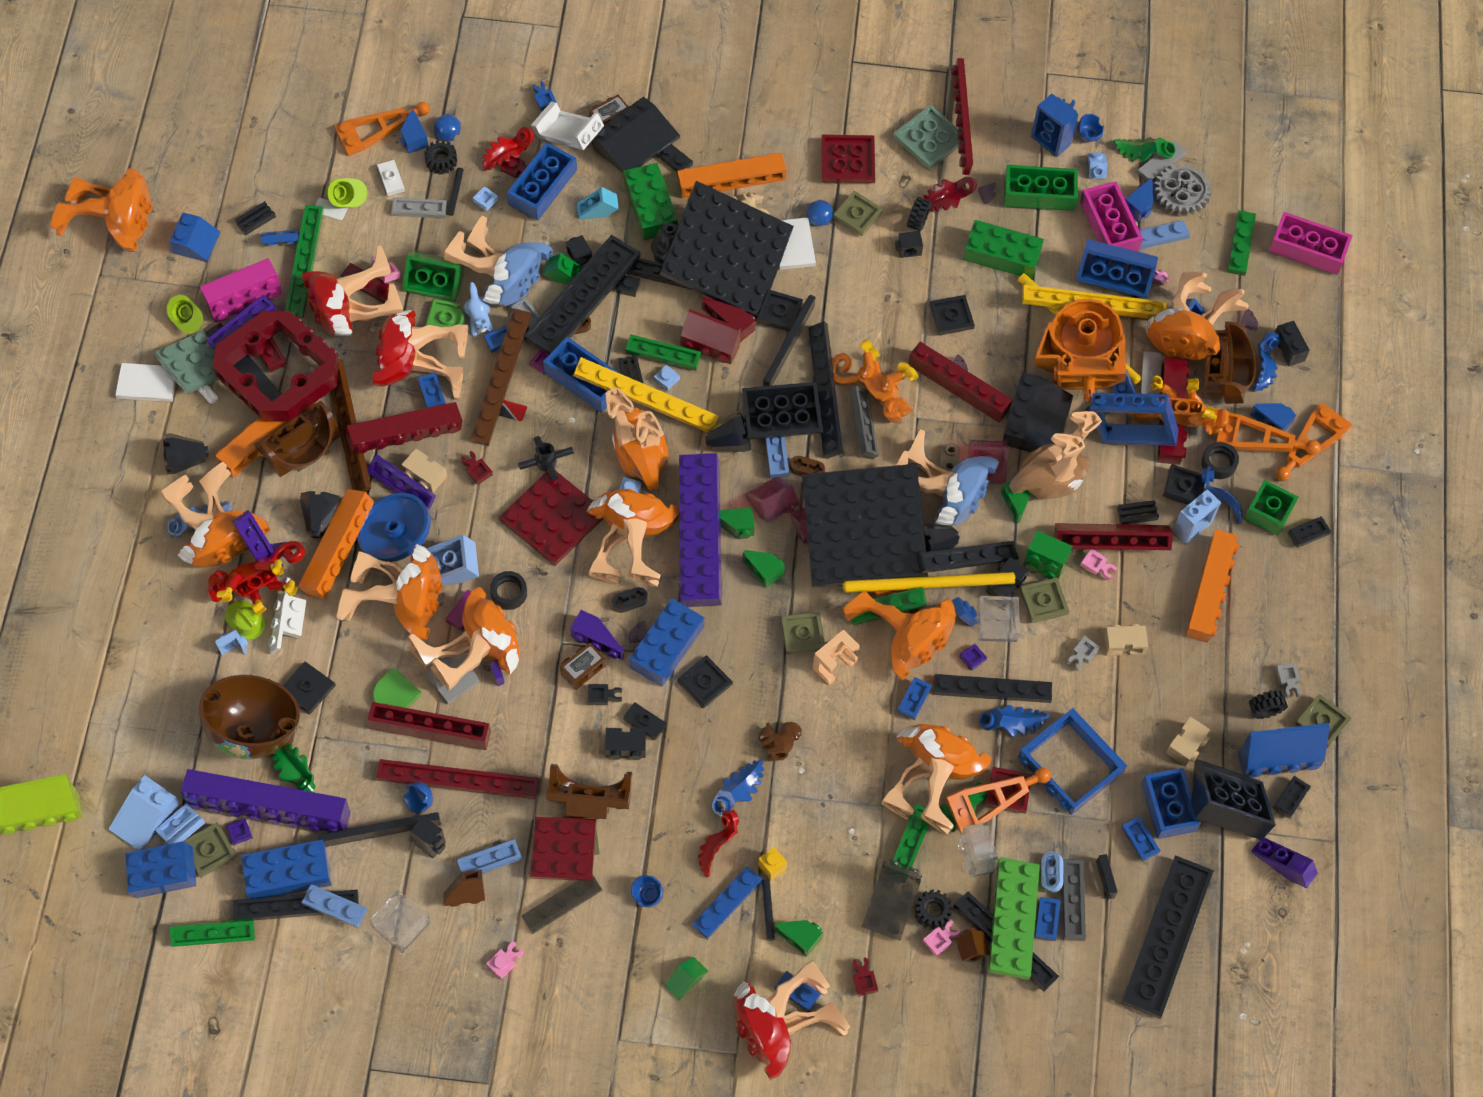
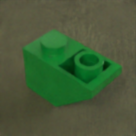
(561, 269)

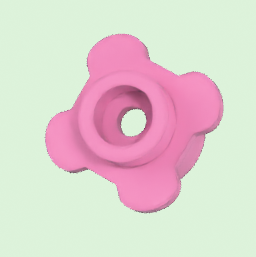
(1160, 277)

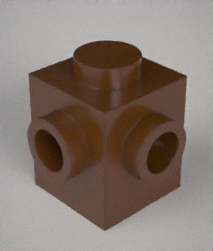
(972, 945)

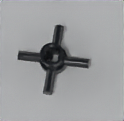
(545, 457)

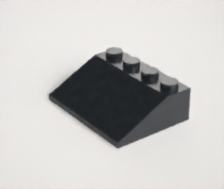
(634, 136)
(781, 410)
(1036, 413)
(1231, 800)

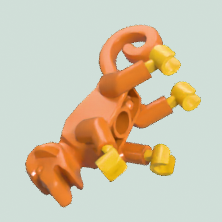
(880, 386)
(1188, 411)

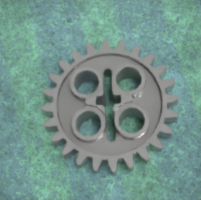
(1182, 189)

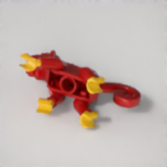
(250, 577)

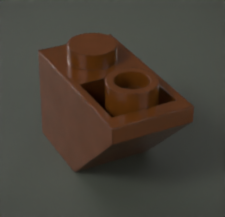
(465, 889)

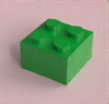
(1271, 507)
(1047, 555)

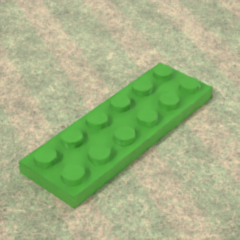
(1014, 918)

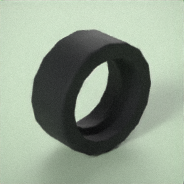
(1226, 449)
(508, 576)

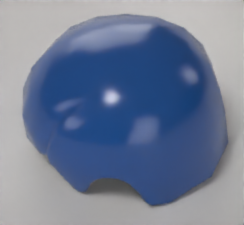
(447, 127)
(1090, 128)
(819, 213)
(418, 797)
(647, 891)

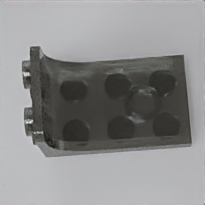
(892, 900)

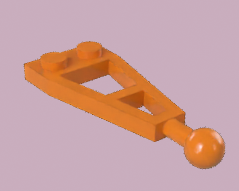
(351, 139)
(1327, 419)
(1230, 432)
(962, 808)

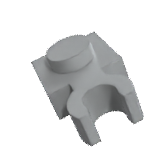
(1084, 652)
(1288, 677)

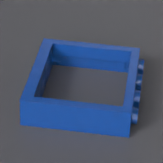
(1135, 434)
(1094, 741)

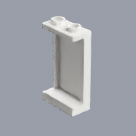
(566, 127)

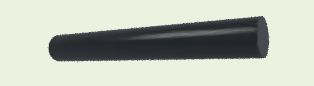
(455, 191)
(768, 910)

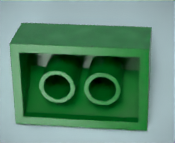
(432, 276)

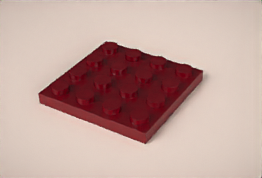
(551, 517)

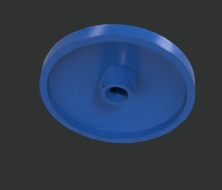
(394, 527)

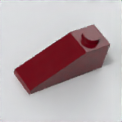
(730, 315)

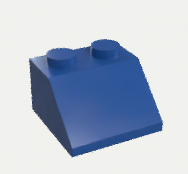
(194, 237)

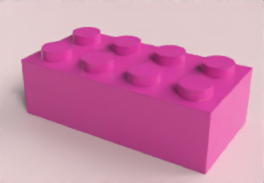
(1111, 216)
(1310, 243)
(240, 289)

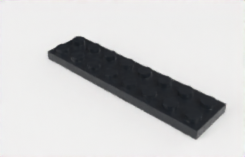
(582, 294)
(1167, 937)

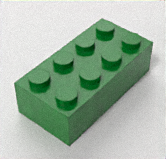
(1040, 187)
(649, 199)
(1003, 249)

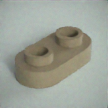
(948, 458)

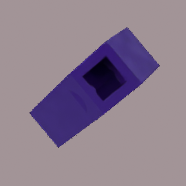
(591, 630)
(1287, 862)

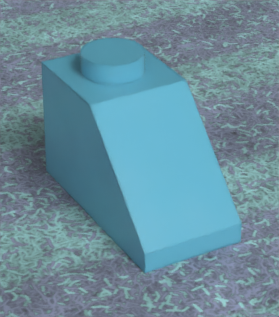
(598, 204)

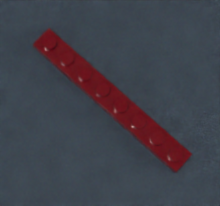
(962, 119)
(458, 779)

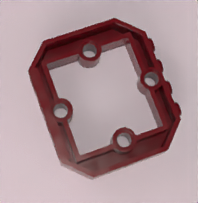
(250, 340)

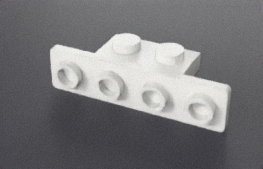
(287, 619)

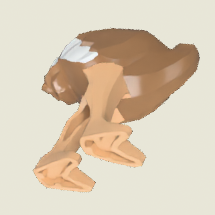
(1057, 467)

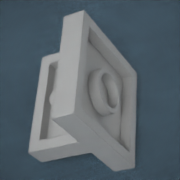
(467, 682)

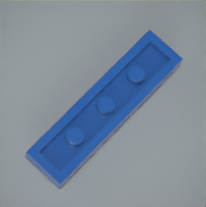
(727, 902)

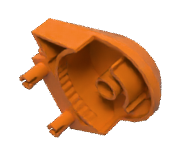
(1081, 358)

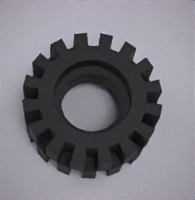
(440, 165)
(919, 213)
(1268, 704)
(942, 901)

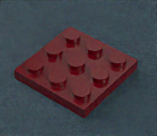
(848, 158)
(563, 848)

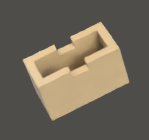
(424, 472)
(1126, 639)
(1189, 740)

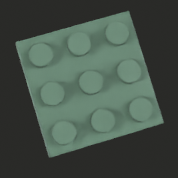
(928, 137)
(189, 362)

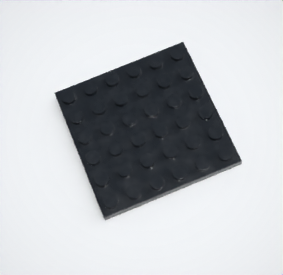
(726, 249)
(864, 524)

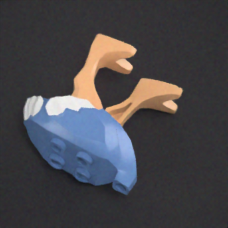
(511, 270)
(958, 488)

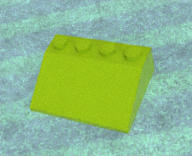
(38, 804)

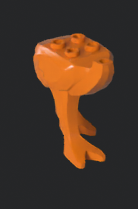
(123, 207)
(917, 631)

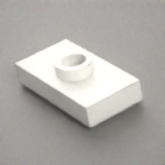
(391, 178)

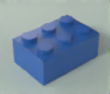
(1054, 125)
(1170, 803)
(160, 869)

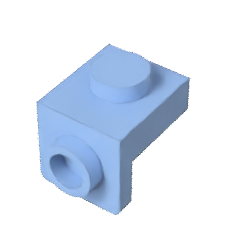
(1097, 165)
(230, 641)

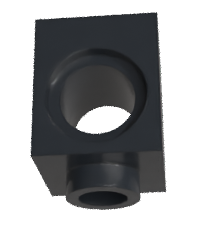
(909, 244)
(579, 250)

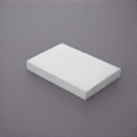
(799, 250)
(145, 383)

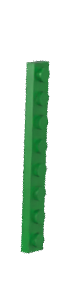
(304, 259)

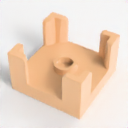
(824, 659)

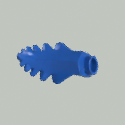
(1268, 343)
(1207, 477)
(1013, 720)
(739, 787)

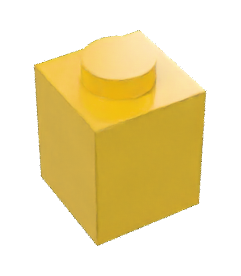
(772, 864)

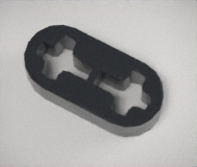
(630, 600)

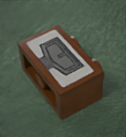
(609, 108)
(582, 665)

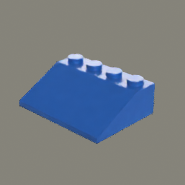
(1284, 750)

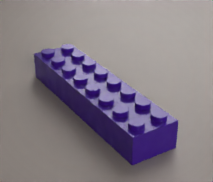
(700, 530)
(265, 802)

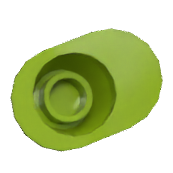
(347, 192)
(184, 314)
(244, 620)

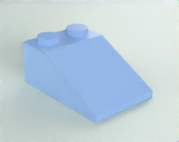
(456, 560)
(143, 812)

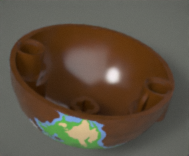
(248, 716)

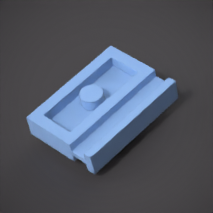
(180, 825)

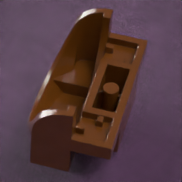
(1230, 370)
(298, 442)
(585, 799)

